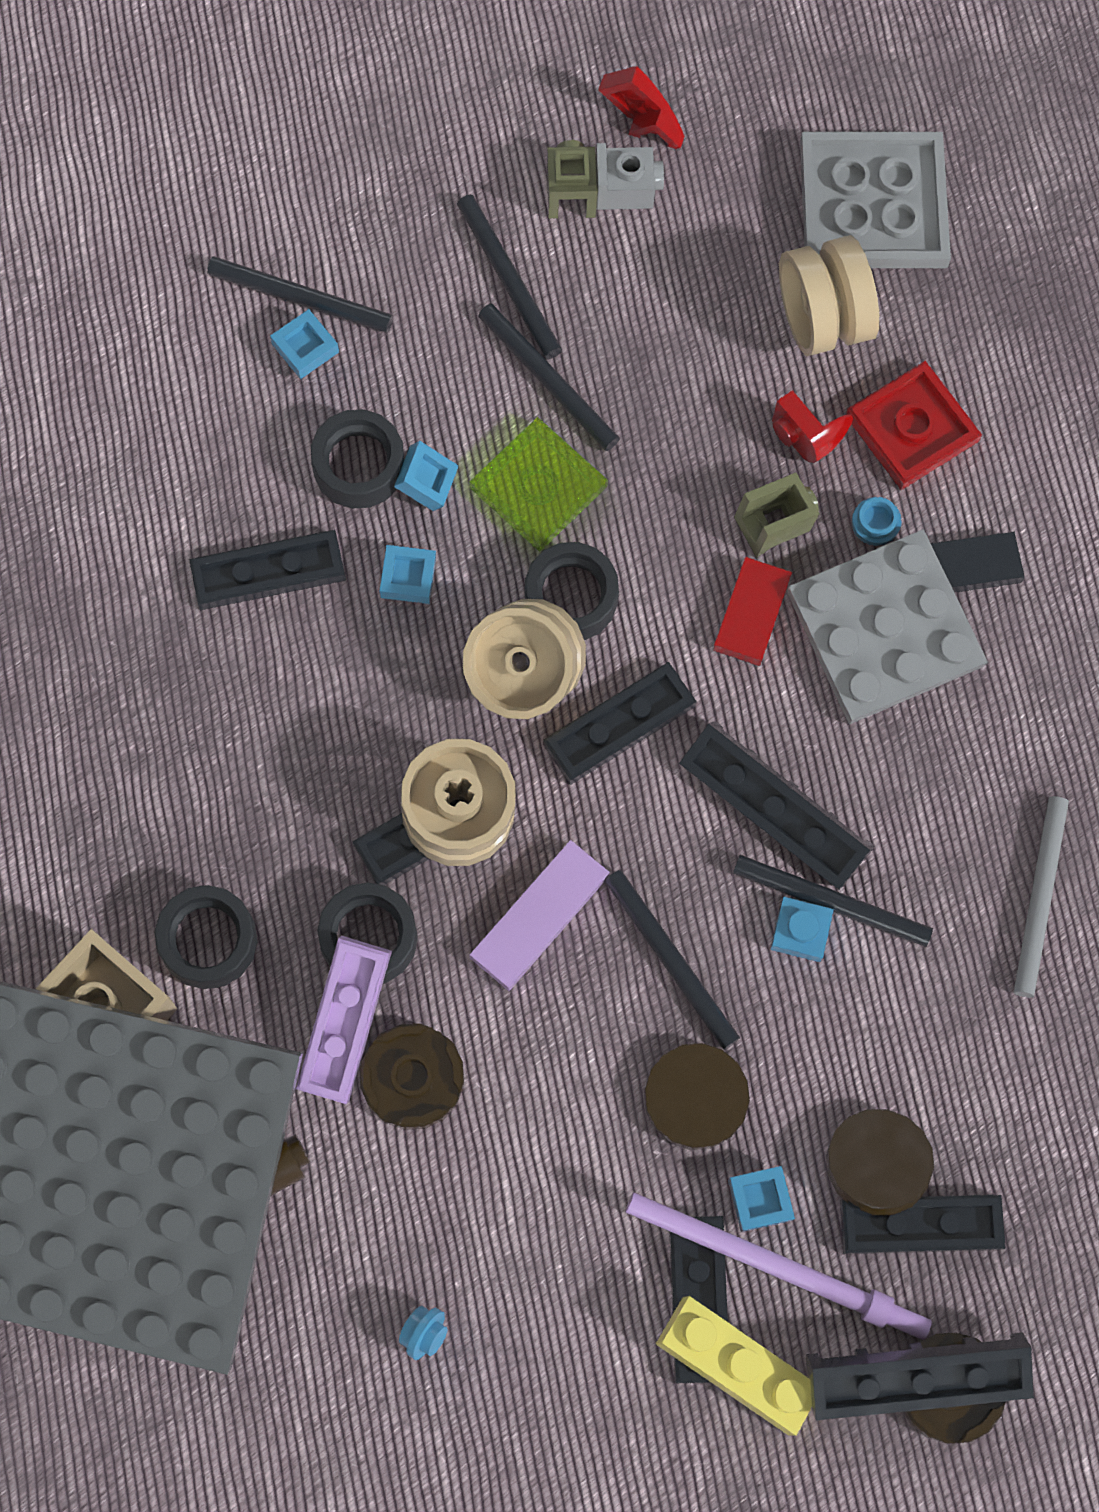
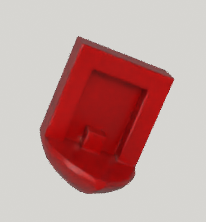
(800, 428)

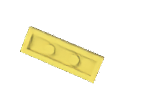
(737, 1365)

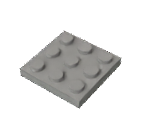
(880, 191)
(886, 626)

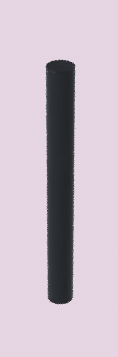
(509, 276)
(300, 294)
(549, 377)
(829, 898)
(672, 959)

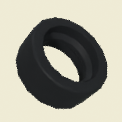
(356, 423)
(584, 557)
(375, 895)
(175, 912)

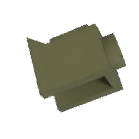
(571, 158)
(794, 499)

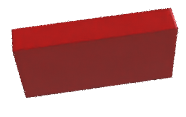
(752, 611)

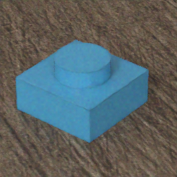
(304, 344)
(426, 476)
(408, 574)
(802, 929)
(761, 1199)

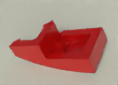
(643, 102)

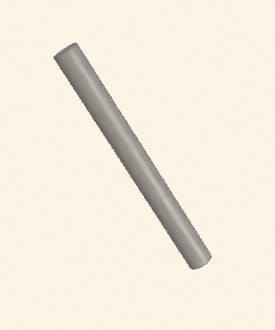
(1041, 897)

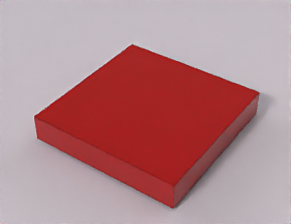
(913, 425)

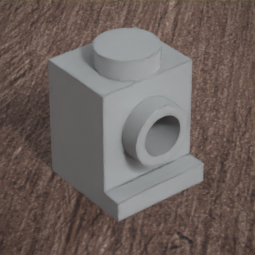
(627, 177)

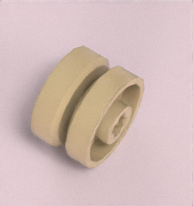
(829, 295)
(500, 674)
(458, 772)

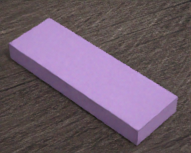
(539, 915)
(343, 1019)

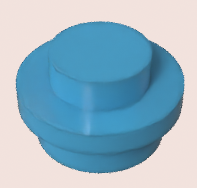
(876, 521)
(423, 1332)

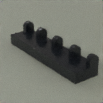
(776, 805)
(921, 1378)

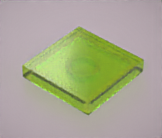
(538, 484)

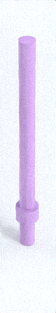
(874, 1306)

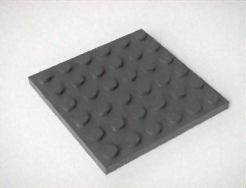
(134, 1174)

